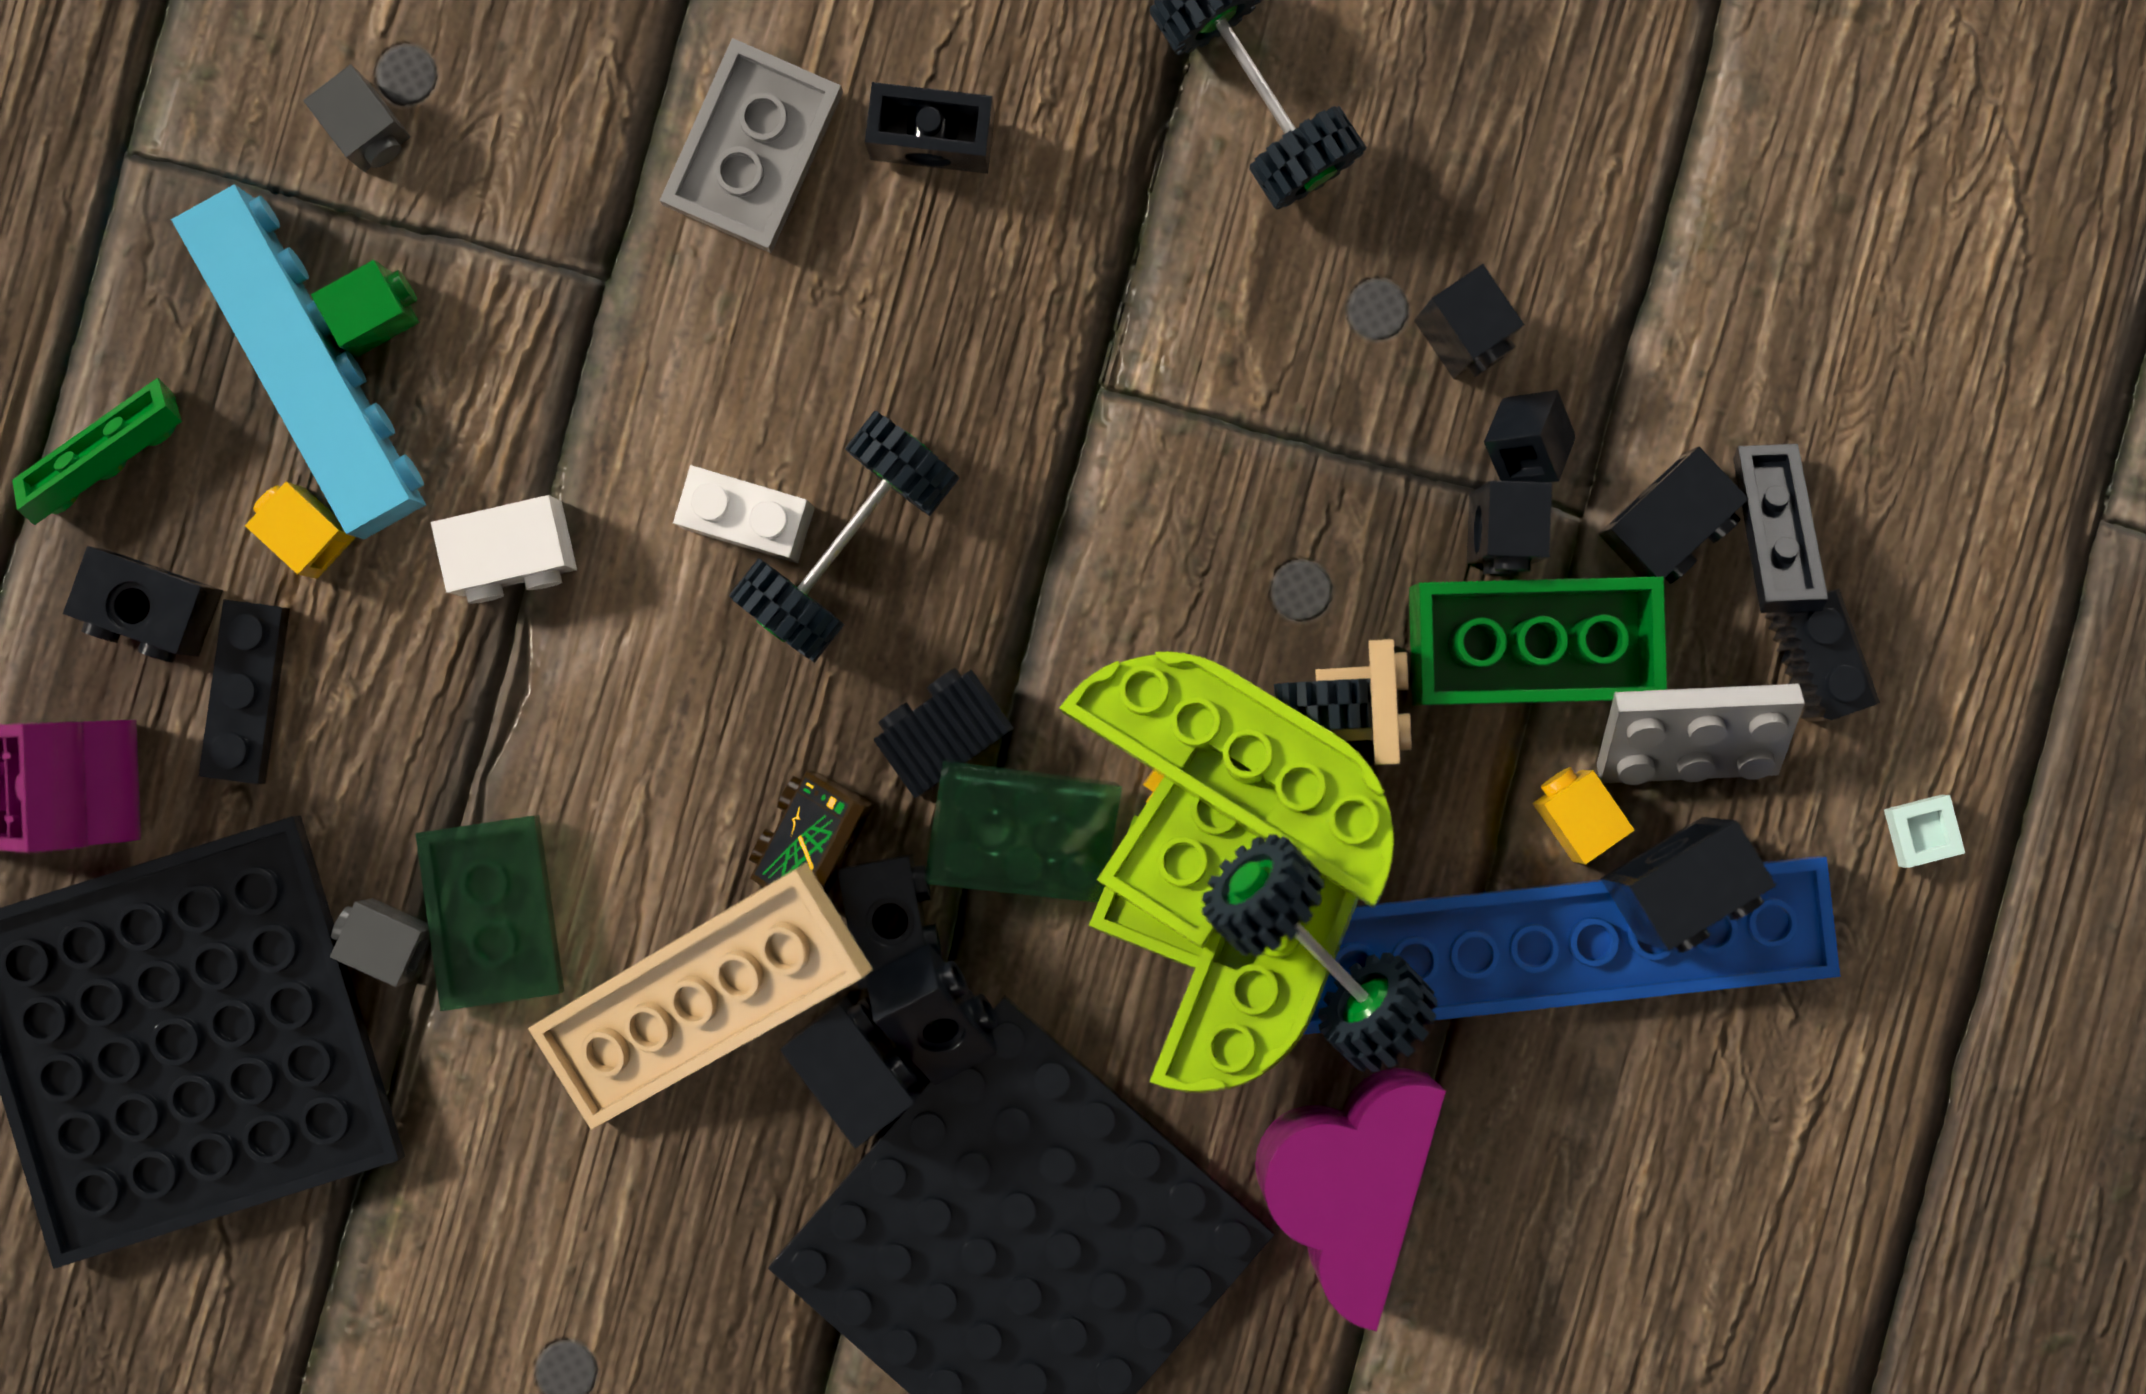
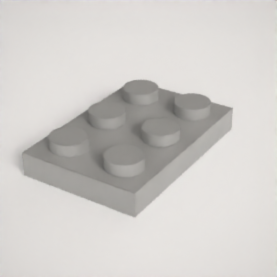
(751, 145)
(1699, 733)

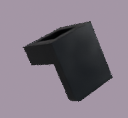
(1530, 438)

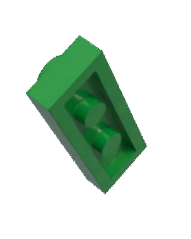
(96, 452)

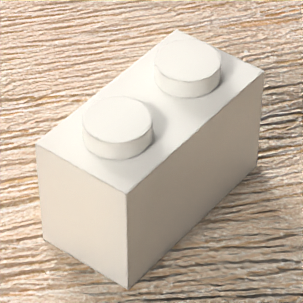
(744, 514)
(504, 548)

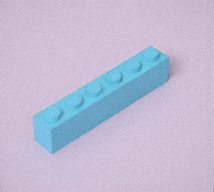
(300, 361)

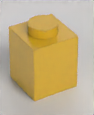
(298, 529)
(1581, 814)

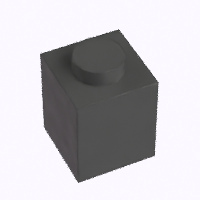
(358, 119)
(380, 941)

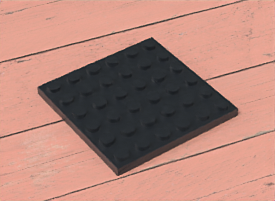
(183, 1043)
(1021, 1234)

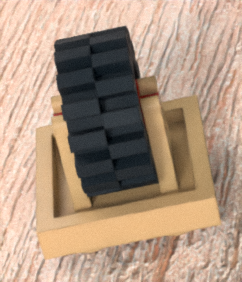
(1358, 701)

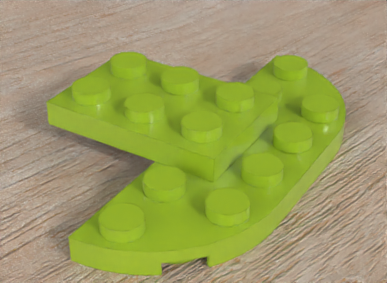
(1231, 773)
(1238, 1008)

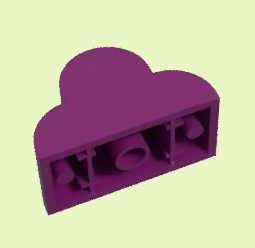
(68, 785)
(1350, 1183)

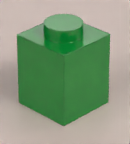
(367, 307)

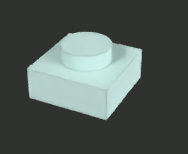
(1924, 831)

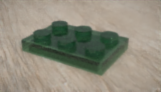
(1022, 832)
(489, 913)

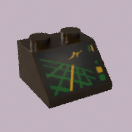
(816, 829)

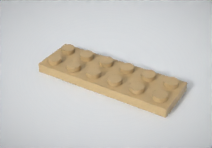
(701, 997)

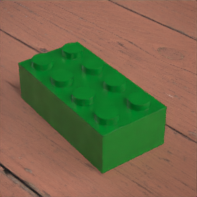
(1536, 640)

